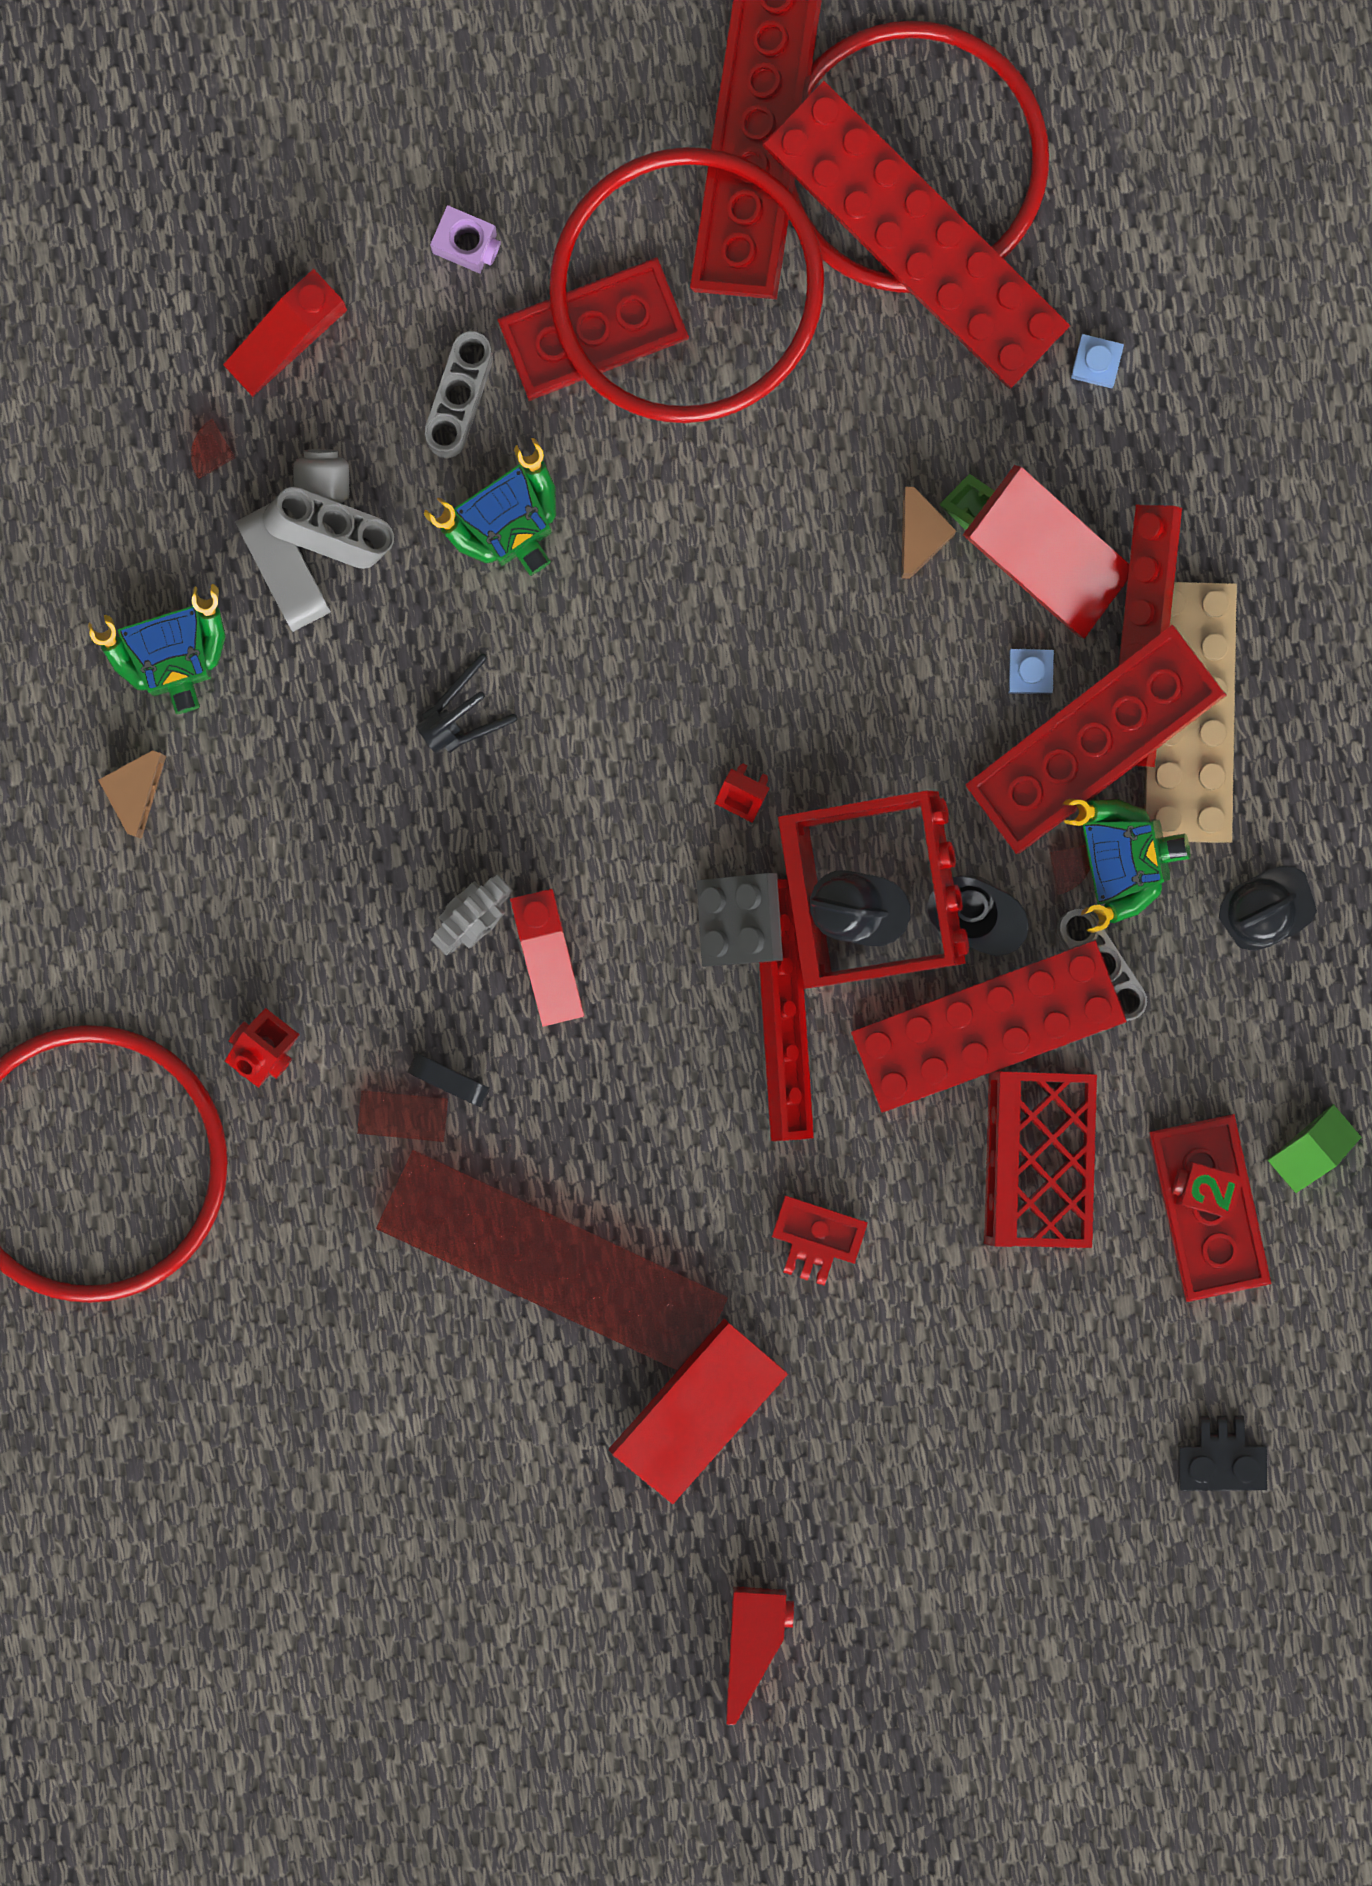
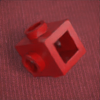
(261, 1048)

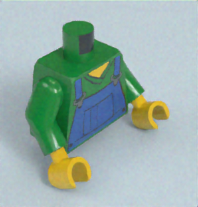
(505, 516)
(168, 650)
(1125, 857)

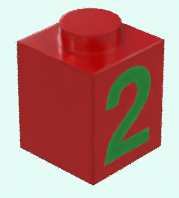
(1207, 1189)

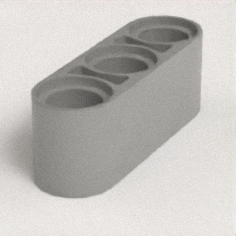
(458, 374)
(309, 532)
(283, 572)
(1120, 973)

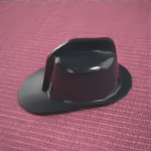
(859, 908)
(1268, 908)
(989, 915)

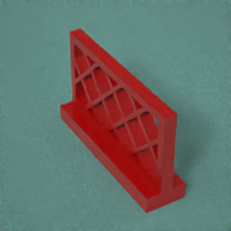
(1004, 1166)

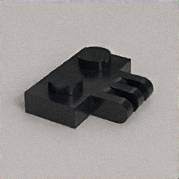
(1222, 1460)

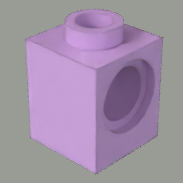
(452, 226)

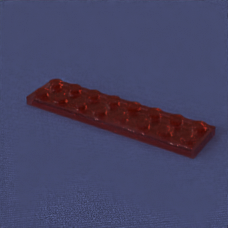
(550, 1261)

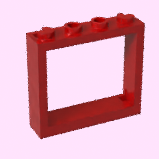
(803, 877)

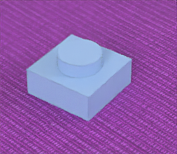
(1097, 361)
(1030, 671)

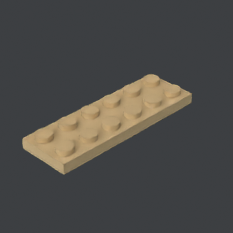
(1194, 769)

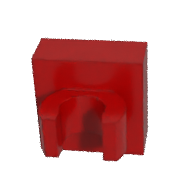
(742, 794)

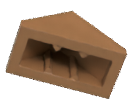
(922, 532)
(133, 790)

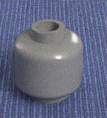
(322, 474)

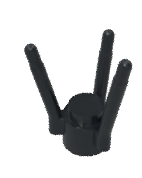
(440, 727)

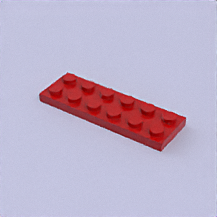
(1096, 739)
(989, 1026)

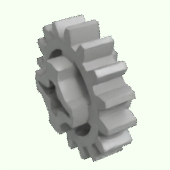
(471, 915)

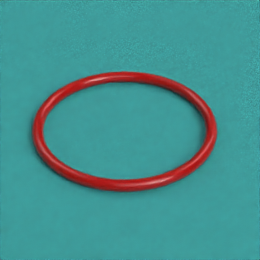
(1004, 69)
(606, 187)
(218, 1163)

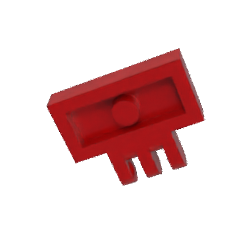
(817, 1236)

